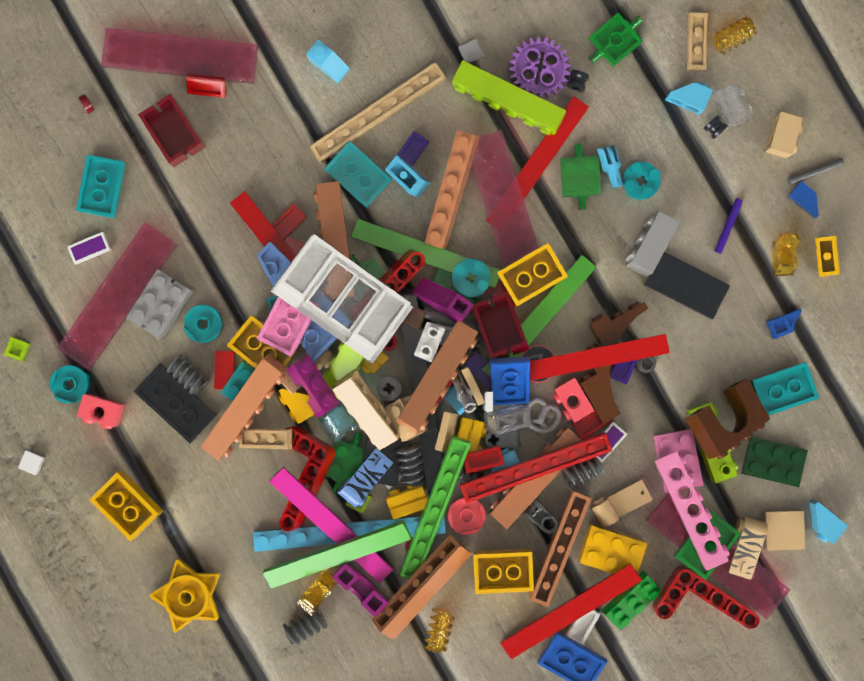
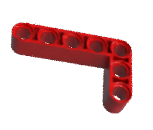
(398, 283)
(307, 476)
(706, 594)

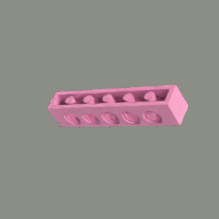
(708, 558)

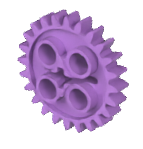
(556, 72)

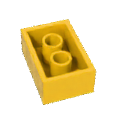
(532, 274)
(253, 350)
(126, 505)
(610, 549)
(503, 571)

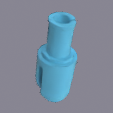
(611, 164)

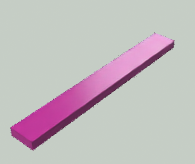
(326, 520)

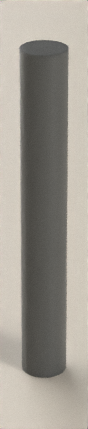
(815, 171)

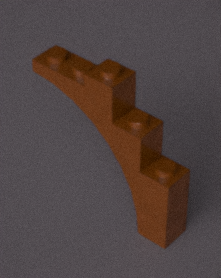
(598, 386)

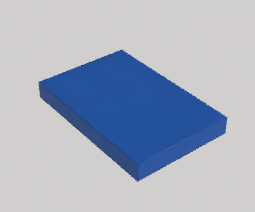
(510, 380)
(571, 659)

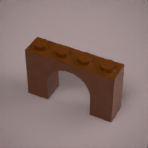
(749, 418)

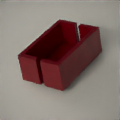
(172, 130)
(500, 327)

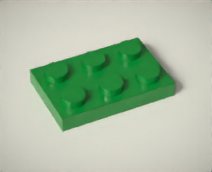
(688, 553)
(631, 602)

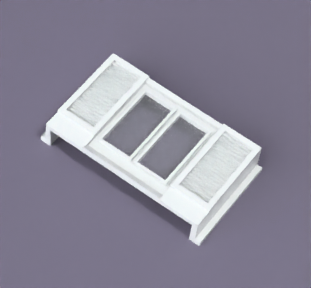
(342, 298)

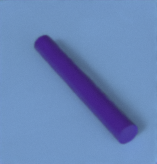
(728, 226)

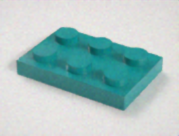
(358, 174)
(101, 186)
(785, 388)

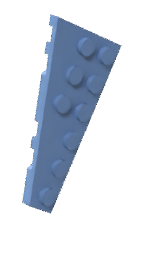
(316, 339)

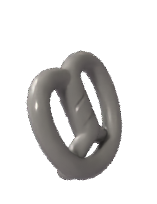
(542, 415)

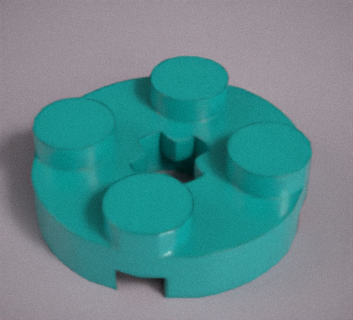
(651, 176)
(462, 271)
(192, 324)
(66, 373)

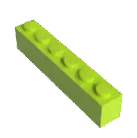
(508, 98)

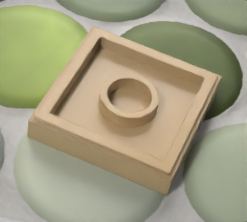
(471, 384)
(449, 427)
(785, 530)

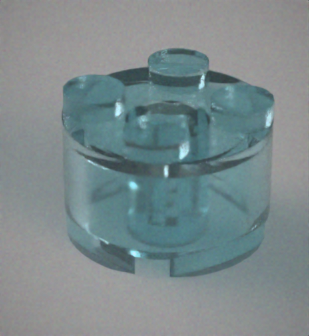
(338, 422)

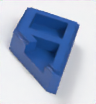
(805, 198)
(783, 324)

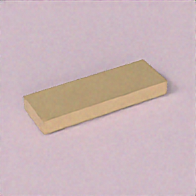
(697, 41)
(266, 439)

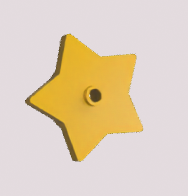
(178, 605)

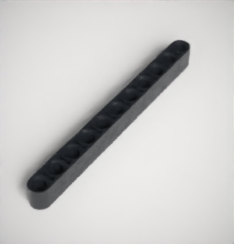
(417, 368)

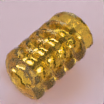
(733, 33)
(440, 630)

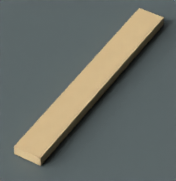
(377, 112)

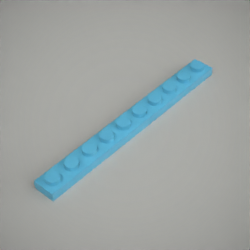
(314, 536)

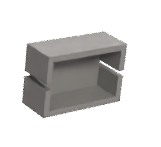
(651, 243)
(160, 304)

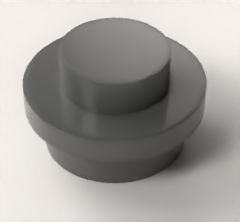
(646, 365)

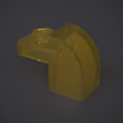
(784, 254)
(317, 592)

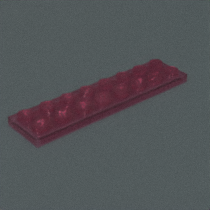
(179, 55)
(503, 198)
(116, 296)
(761, 593)

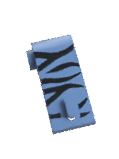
(365, 478)

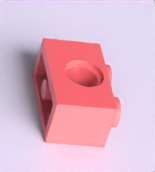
(581, 408)
(112, 411)

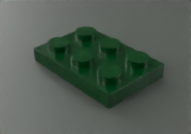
(774, 461)

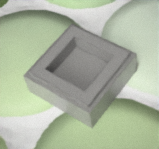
(471, 51)

